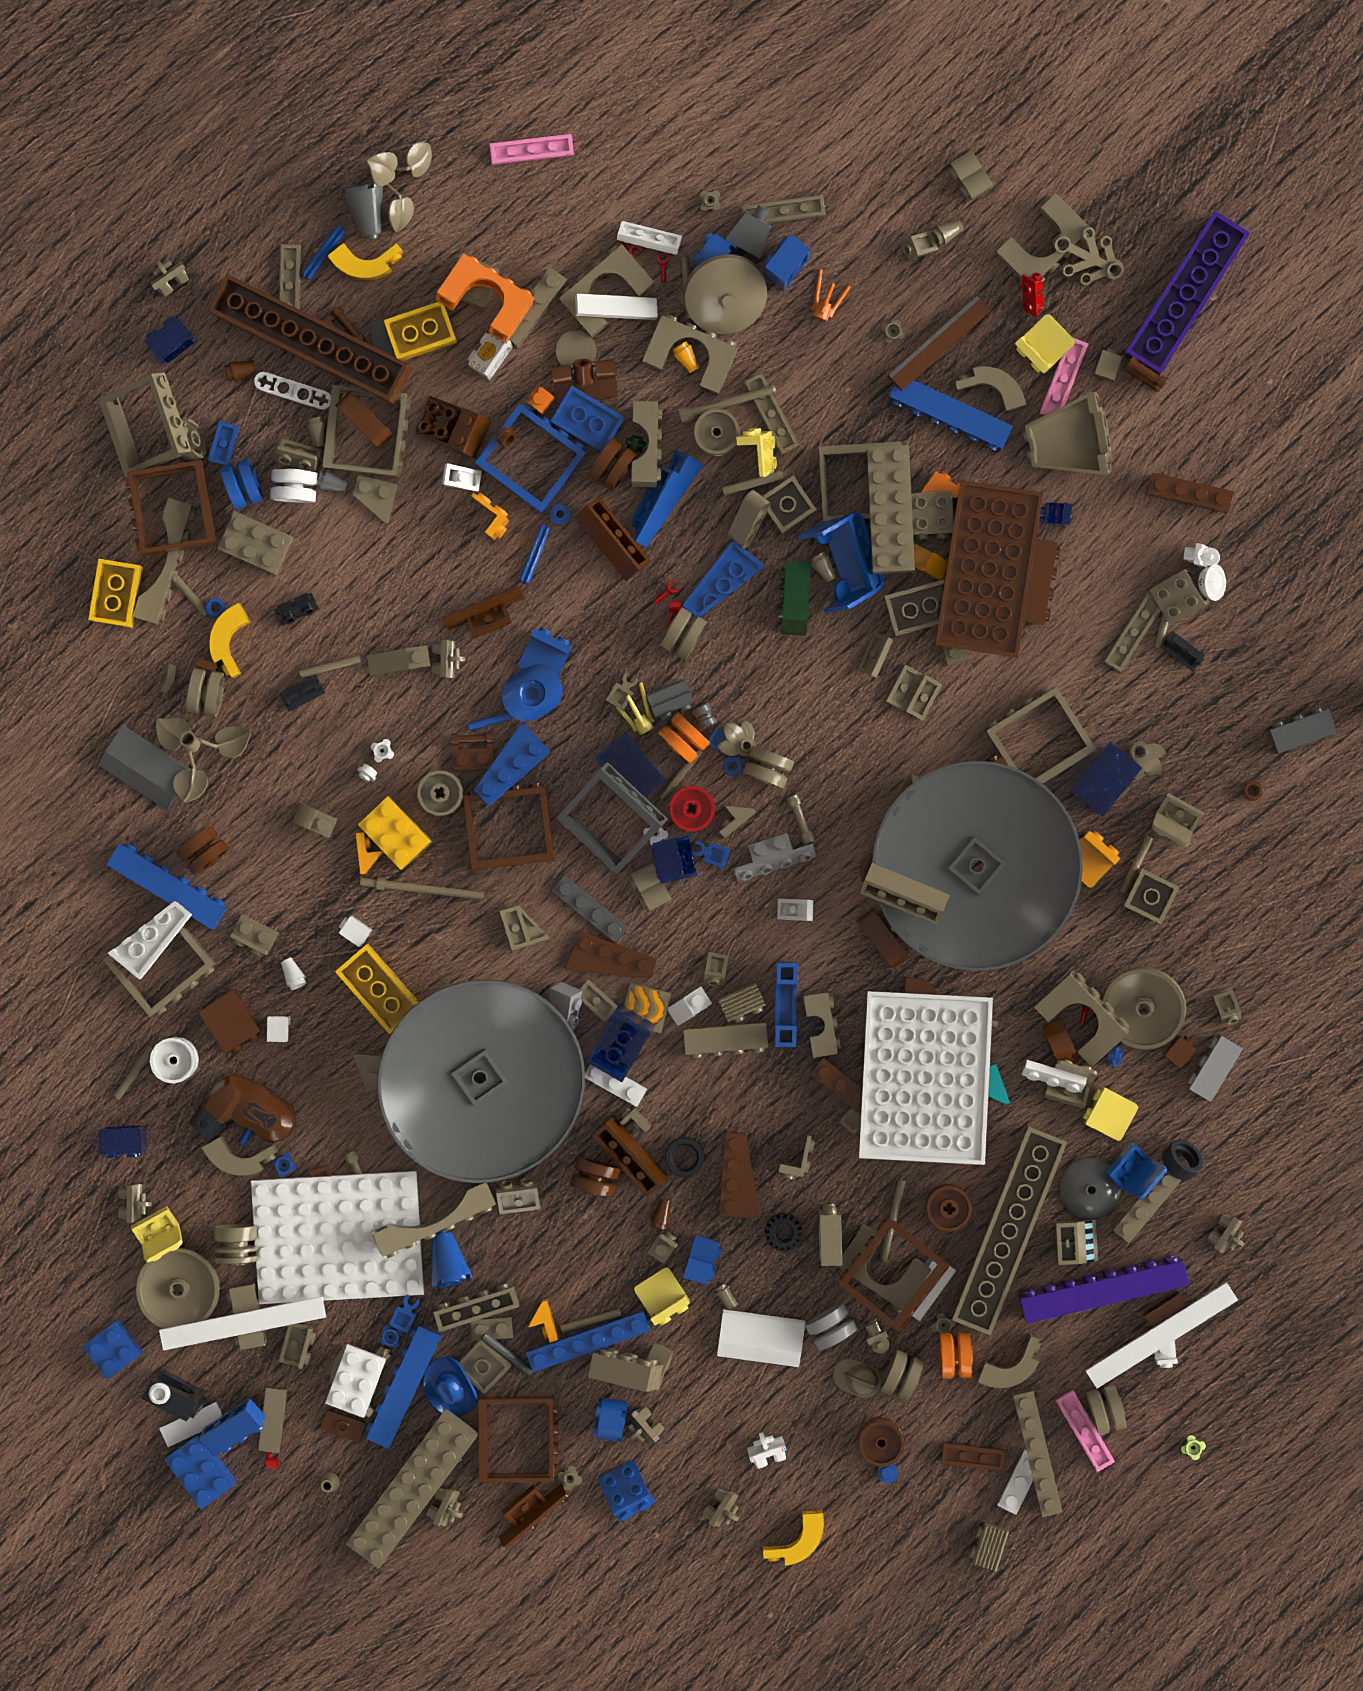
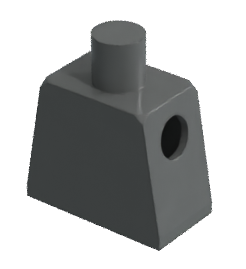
(750, 231)

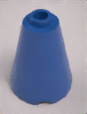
(448, 1261)

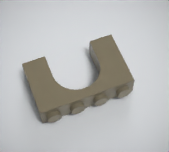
(1066, 223)
(618, 264)
(671, 332)
(1074, 990)
(830, 1235)
(897, 1293)

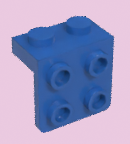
(545, 651)
(1135, 1171)
(626, 1491)

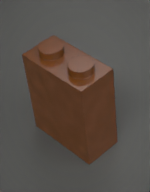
(231, 1022)

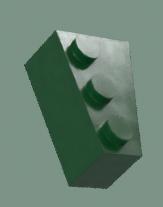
(795, 598)

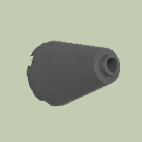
(366, 208)

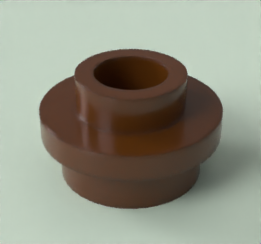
(506, 436)
(1259, 790)

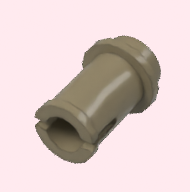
(726, 1296)

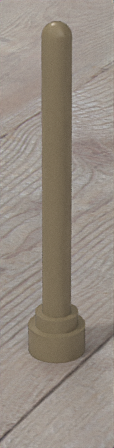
(688, 414)

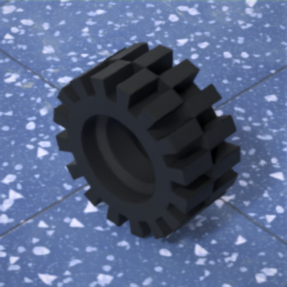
(792, 1241)

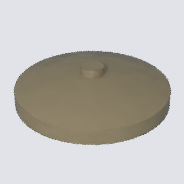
(725, 294)
(1149, 1004)
(178, 1288)

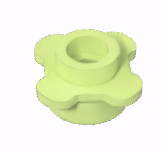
(1199, 1446)

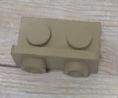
(254, 935)
(517, 1195)

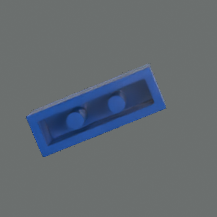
(232, 1427)

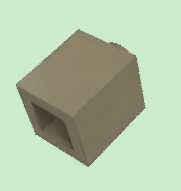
(1108, 365)

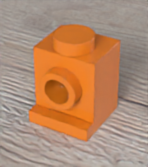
(540, 400)

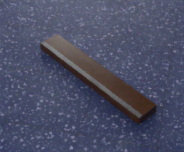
(939, 343)

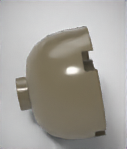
(196, 442)

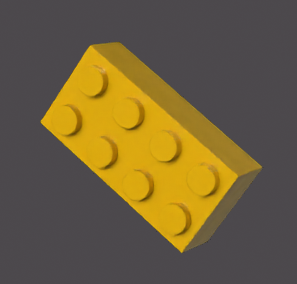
(377, 987)

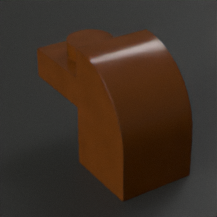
(918, 986)
(1060, 1041)

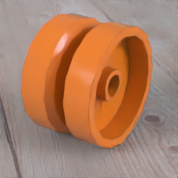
(683, 738)
(956, 1355)

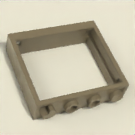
(332, 427)
(120, 431)
(840, 450)
(1029, 705)
(175, 995)

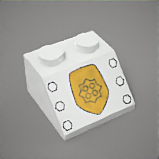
(489, 355)

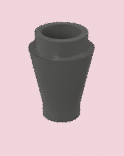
(330, 482)

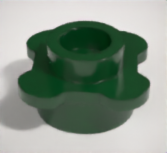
(635, 443)

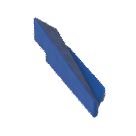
(661, 500)

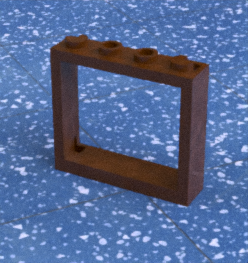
(134, 504)
(513, 791)
(922, 1292)
(553, 1469)

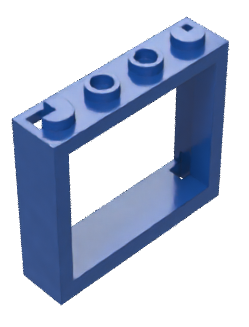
(560, 435)

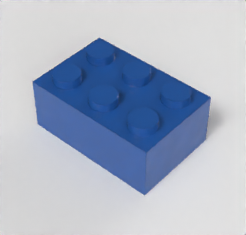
(786, 262)
(200, 1471)

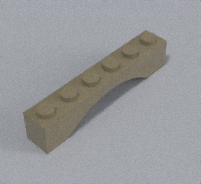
(151, 604)
(472, 1201)
(1037, 1452)

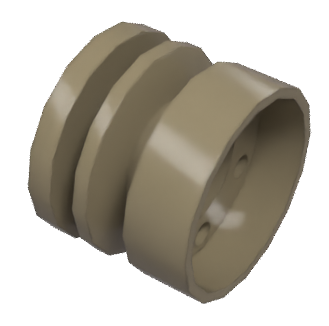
(235, 1243)

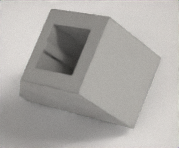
(567, 1002)

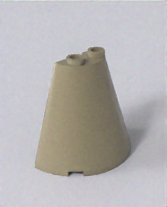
(1071, 438)

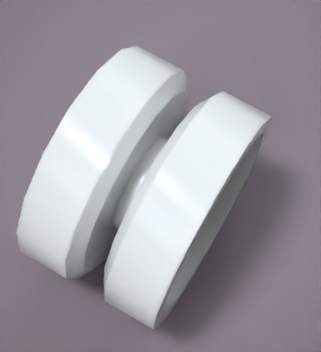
(293, 486)
(186, 1056)

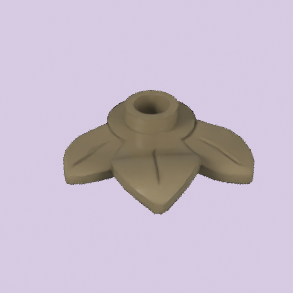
(735, 737)
(1149, 759)

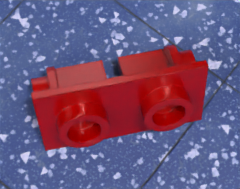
(1032, 300)

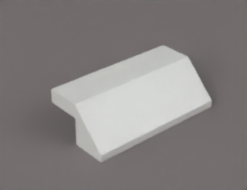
(761, 1338)

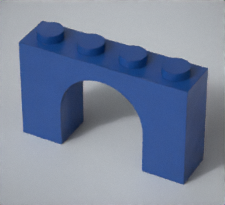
(785, 1004)

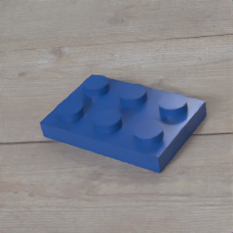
(587, 419)

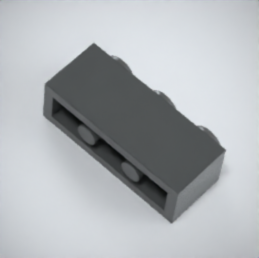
(1302, 730)

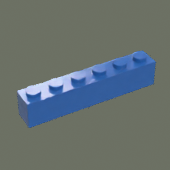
(953, 414)
(166, 885)
(588, 1340)
(404, 1385)

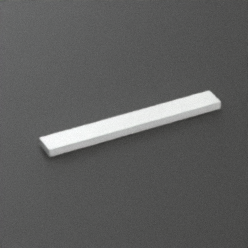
(242, 1323)
(1161, 1335)

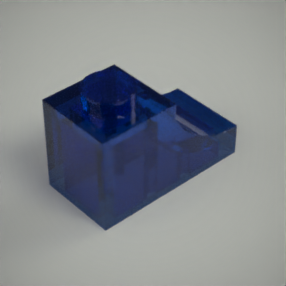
(1056, 514)

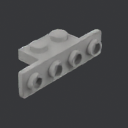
(773, 855)

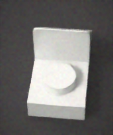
(461, 477)
(795, 909)
(689, 1006)

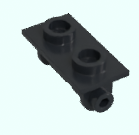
(305, 606)
(1182, 651)
(302, 693)

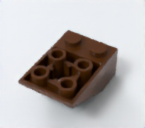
(452, 426)

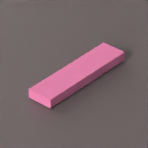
(531, 149)
(1064, 378)
(1084, 1430)

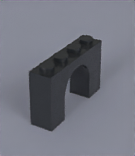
(184, 1398)

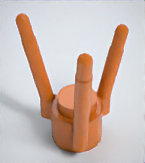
(823, 309)

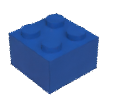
(112, 1349)

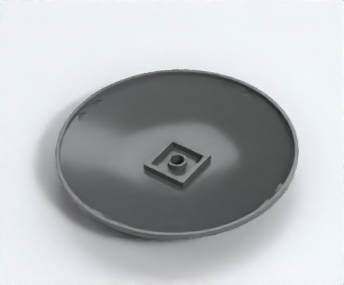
(1026, 854)
(518, 1109)

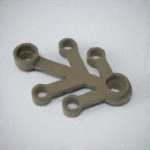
(1091, 258)

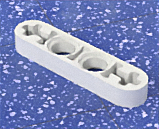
(292, 394)

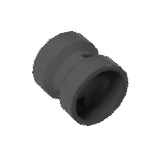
(706, 720)

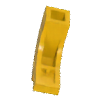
(365, 269)
(220, 637)
(805, 1544)

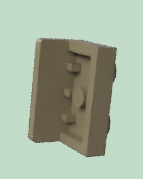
(298, 455)
(296, 1345)

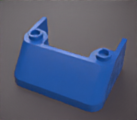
(852, 554)

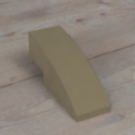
(273, 1423)

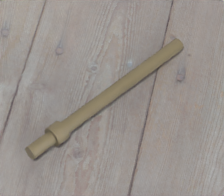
(382, 884)

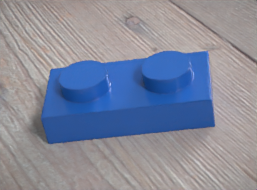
(223, 443)

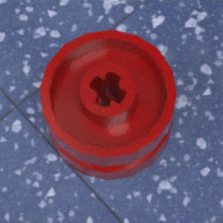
(704, 808)

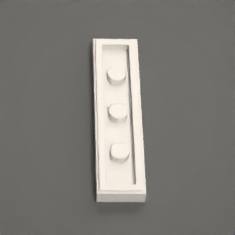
(616, 306)

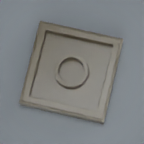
(484, 1366)

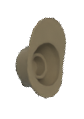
(857, 1378)

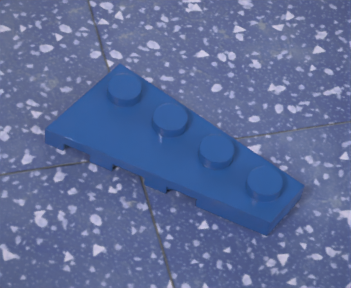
(725, 576)
(512, 764)

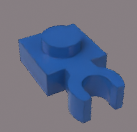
(714, 853)
(404, 1316)

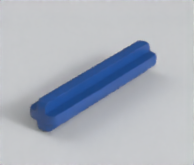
(323, 252)
(534, 554)

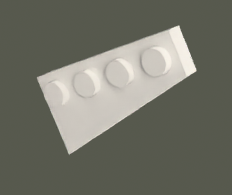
(146, 945)

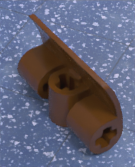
(590, 377)

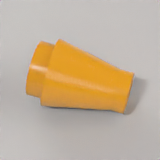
(686, 356)

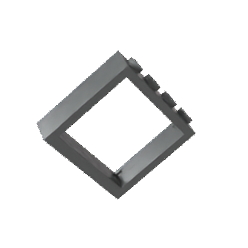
(628, 794)

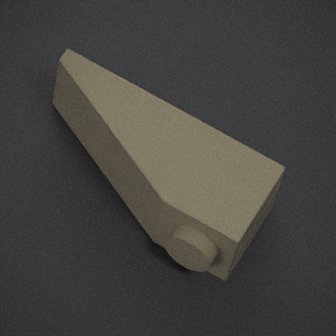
(399, 660)

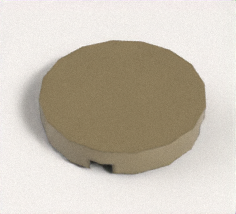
(575, 346)

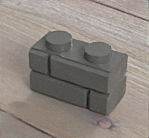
(670, 699)

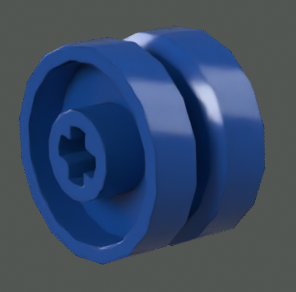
(244, 483)

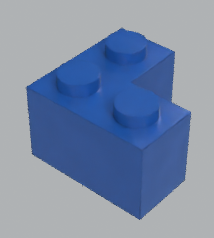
(701, 1259)

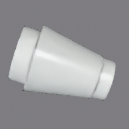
(293, 975)

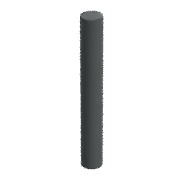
(507, 1354)

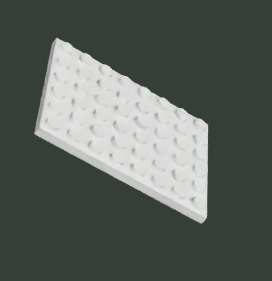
(926, 1078)
(320, 1240)

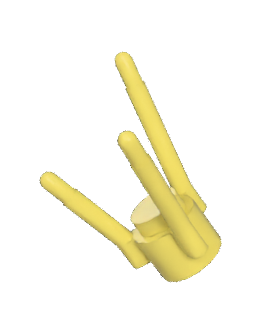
(641, 723)

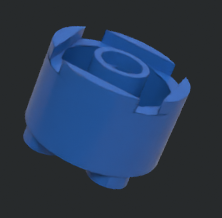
(714, 246)
(610, 1419)

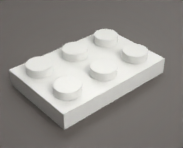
(355, 1380)

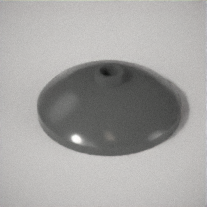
(1075, 1185)

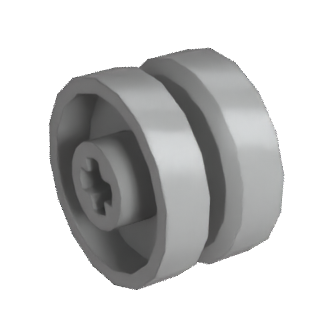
(832, 1329)

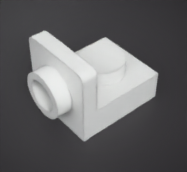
(1166, 1356)

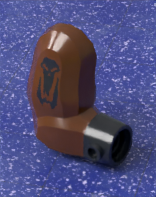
(246, 1104)

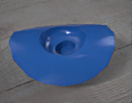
(532, 692)
(449, 1387)

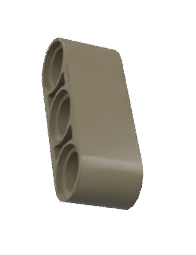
(748, 519)

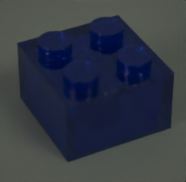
(170, 340)
(674, 859)
(122, 1140)

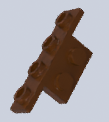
(486, 614)
(528, 1511)

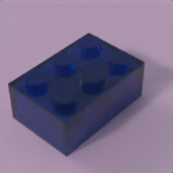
(631, 764)
(1106, 778)
(620, 1043)

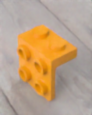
(497, 527)
(1096, 857)

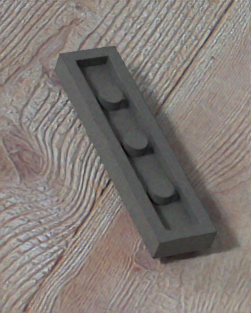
(590, 908)

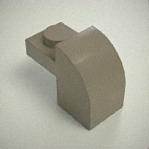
(314, 820)

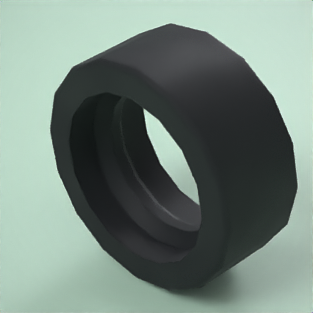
(669, 1160)
(1177, 1168)

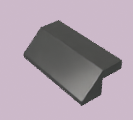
(142, 766)

